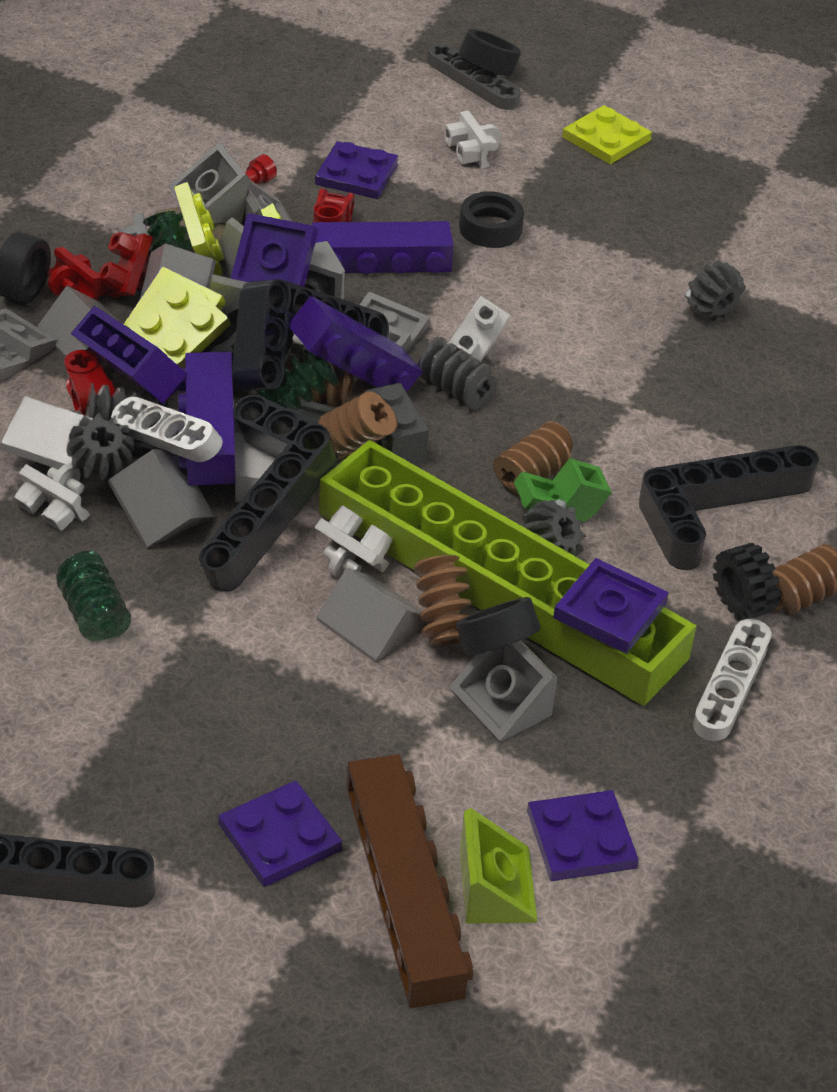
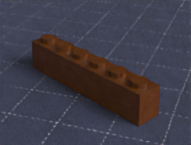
(407, 882)

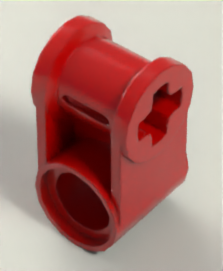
(333, 207)
(83, 370)

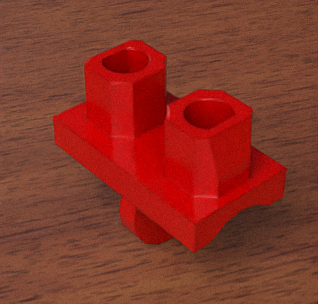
(132, 266)
(76, 273)

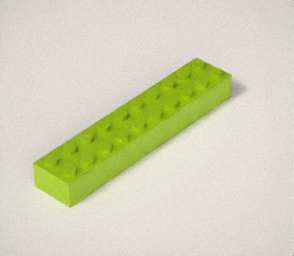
(501, 563)

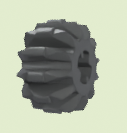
(715, 290)
(100, 446)
(556, 524)

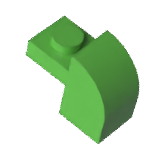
(576, 483)

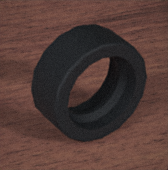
(489, 52)
(491, 234)
(23, 267)
(498, 626)

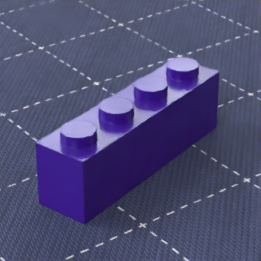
(389, 246)
(353, 346)
(129, 354)
(210, 399)

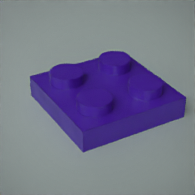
(356, 169)
(274, 250)
(611, 605)
(280, 833)
(582, 835)

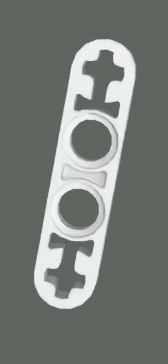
(167, 425)
(734, 680)

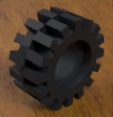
(746, 581)

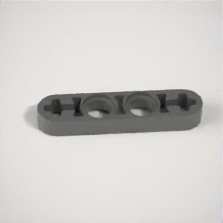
(498, 90)

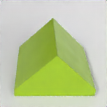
(495, 873)

